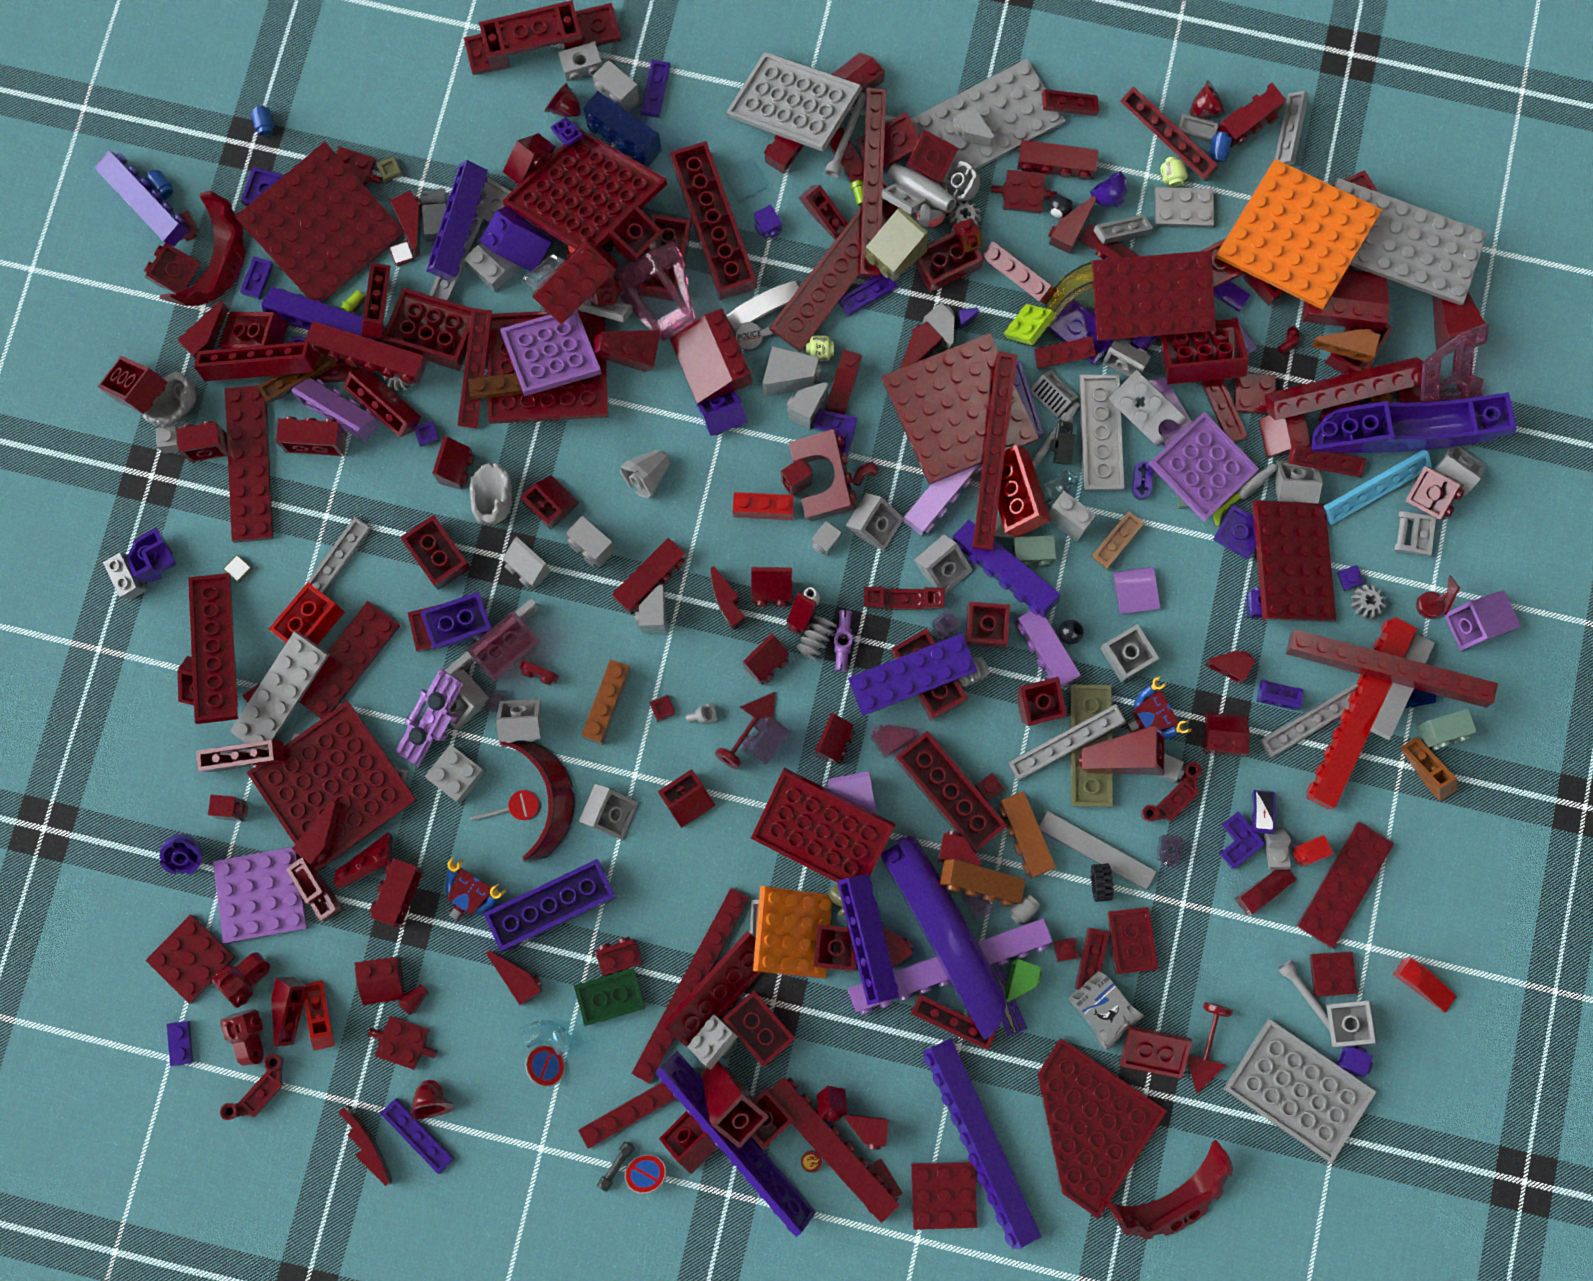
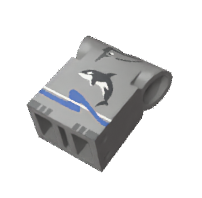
(1104, 1009)

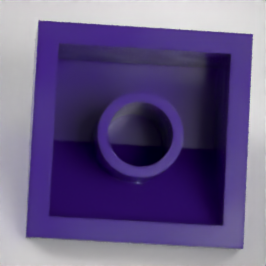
(722, 413)

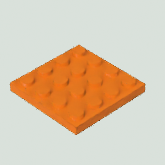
(789, 931)

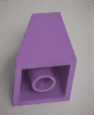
(1482, 620)
(854, 788)

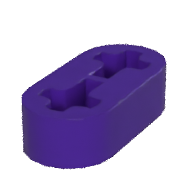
(1137, 480)

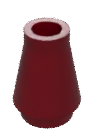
(412, 1001)

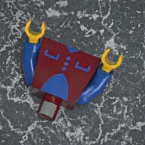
(1153, 710)
(469, 892)

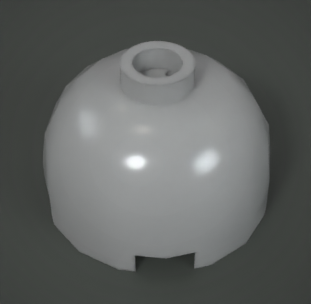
(962, 181)

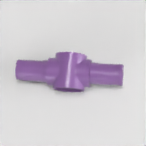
(843, 650)

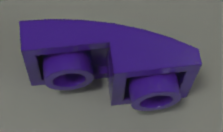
(566, 132)

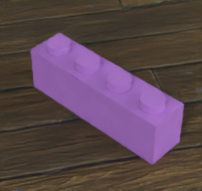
(1047, 648)

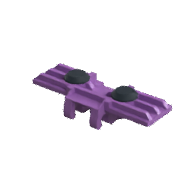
(434, 721)

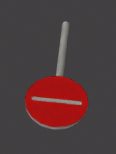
(522, 806)

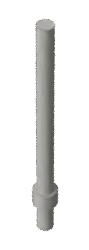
(1068, 416)

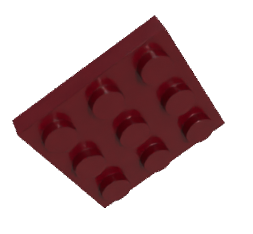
(190, 958)
(943, 1195)

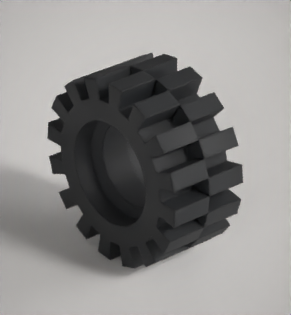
(1102, 882)

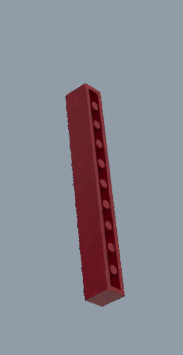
(1391, 668)

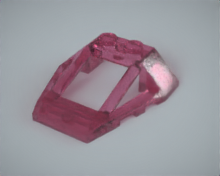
(643, 268)
(1466, 383)

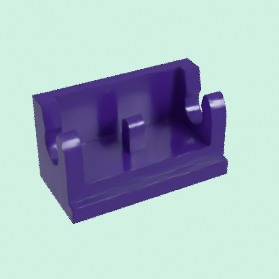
(1279, 695)

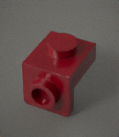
(189, 222)
(968, 234)

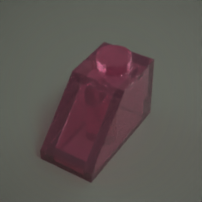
(891, 738)

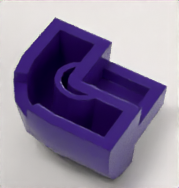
(150, 557)

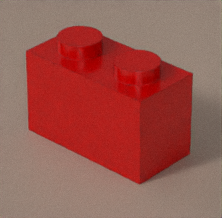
(1311, 851)

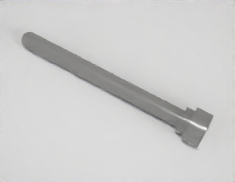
(833, 168)
(1289, 970)

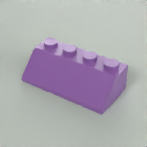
(332, 406)

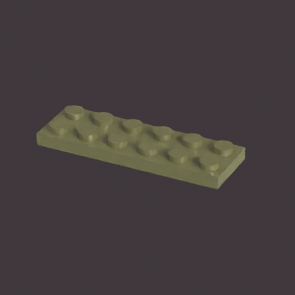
(1089, 788)

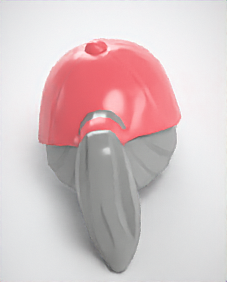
(929, 216)

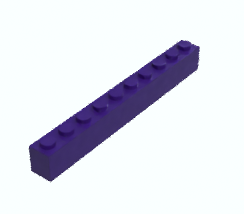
(981, 1144)

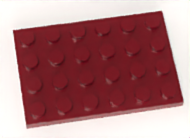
(1153, 295)
(1294, 561)
(821, 829)

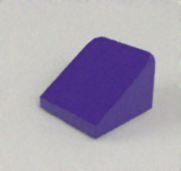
(967, 316)

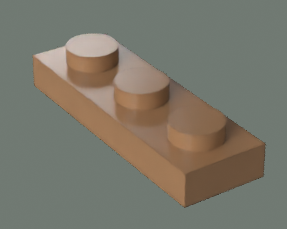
(1117, 540)

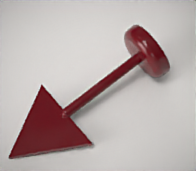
(1432, 604)
(757, 709)
(1202, 1069)

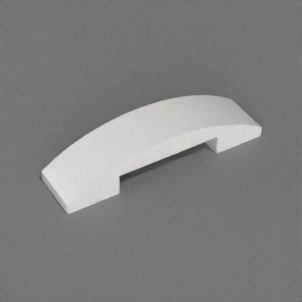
(762, 304)

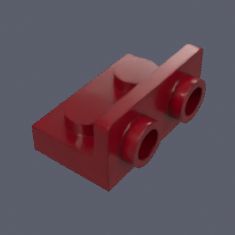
(618, 957)

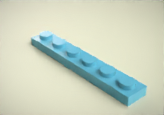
(1377, 487)

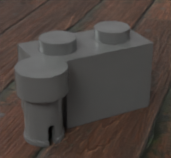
(433, 211)

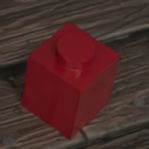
(832, 1103)

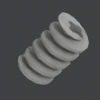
(815, 637)

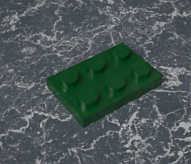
(609, 997)

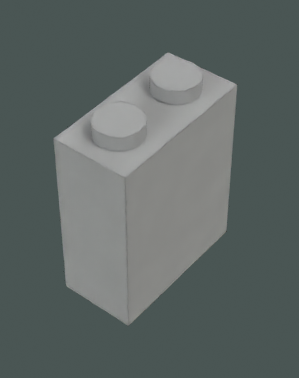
(1070, 516)

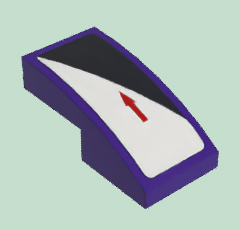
(1263, 812)

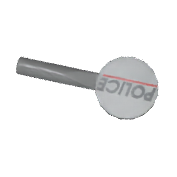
(750, 335)

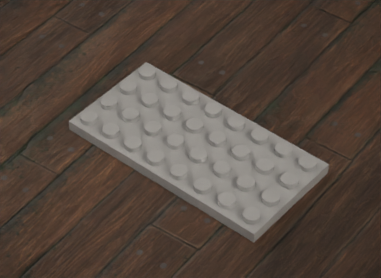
(1009, 107)
(1418, 246)

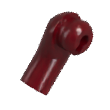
(1292, 340)
(863, 470)

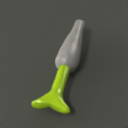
(1244, 491)

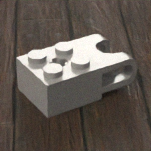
(1150, 410)

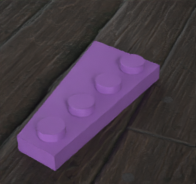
(1168, 428)

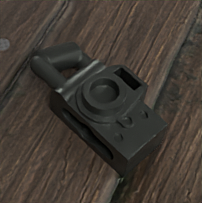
(1063, 443)

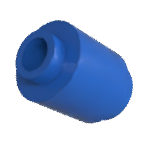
(262, 120)
(1220, 146)
(160, 183)

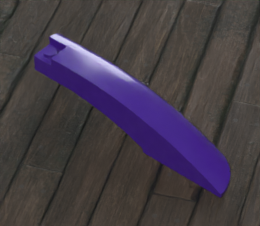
(1415, 426)
(947, 933)

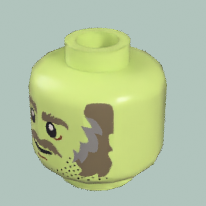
(1173, 172)
(820, 347)

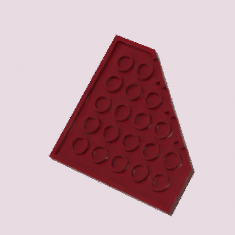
(1093, 1125)

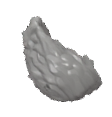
(174, 402)
(491, 494)

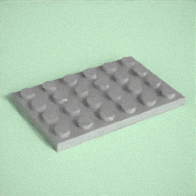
(794, 101)
(1299, 1090)

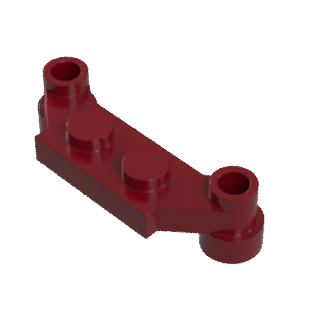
(1177, 798)
(260, 1093)

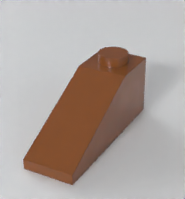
(1353, 344)
(1430, 769)

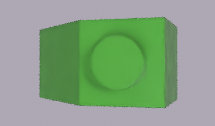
(1021, 979)

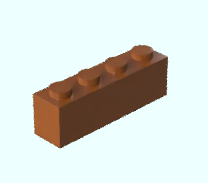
(606, 702)
(1026, 834)
(982, 882)

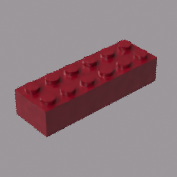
(950, 791)

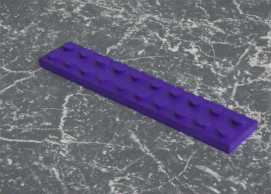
(749, 1158)

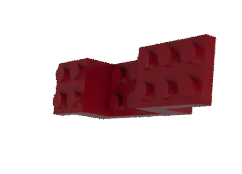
(537, 30)

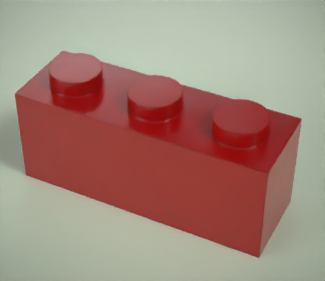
(763, 506)

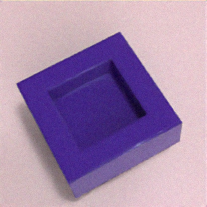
(426, 433)
(1350, 577)

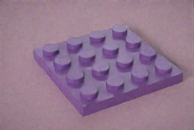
(549, 352)
(1203, 466)
(258, 896)

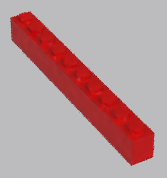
(1357, 720)

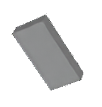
(1197, 127)

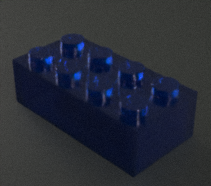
(622, 129)

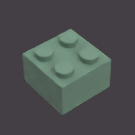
(1447, 729)

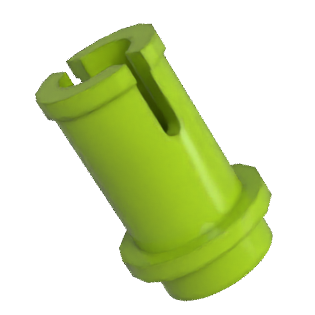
(857, 189)
(352, 302)

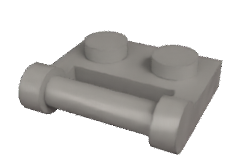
(1421, 537)

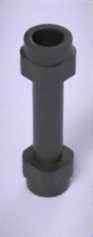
(625, 1151)

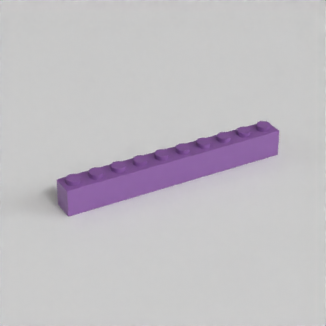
(930, 972)

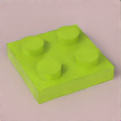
(1029, 324)

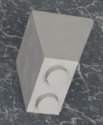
(790, 372)

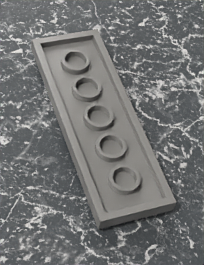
(1100, 434)
(280, 690)

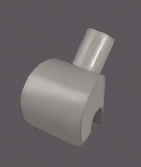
(704, 714)

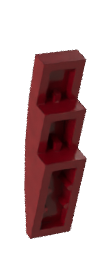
(370, 1153)

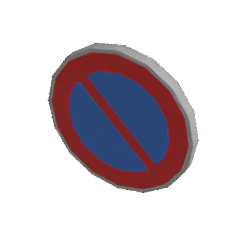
(544, 1066)
(645, 1174)

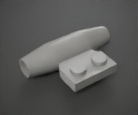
(914, 190)

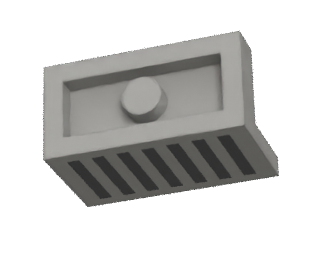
(1053, 393)

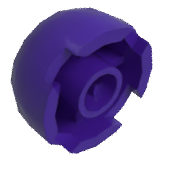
(1111, 190)
(181, 854)

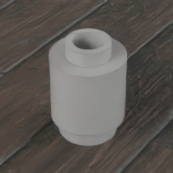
(1025, 911)

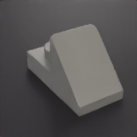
(1277, 850)

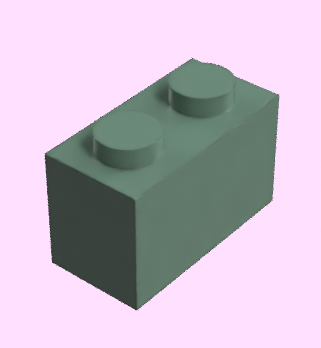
(1035, 550)

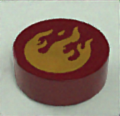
(811, 1161)

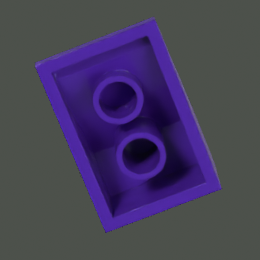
(515, 239)
(456, 621)

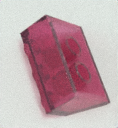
(503, 645)

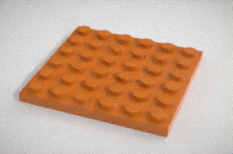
(1299, 234)

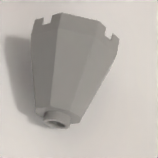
(646, 472)

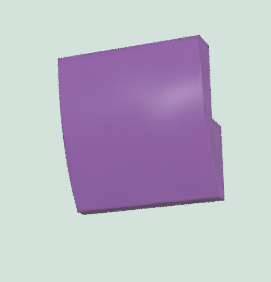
(1136, 590)

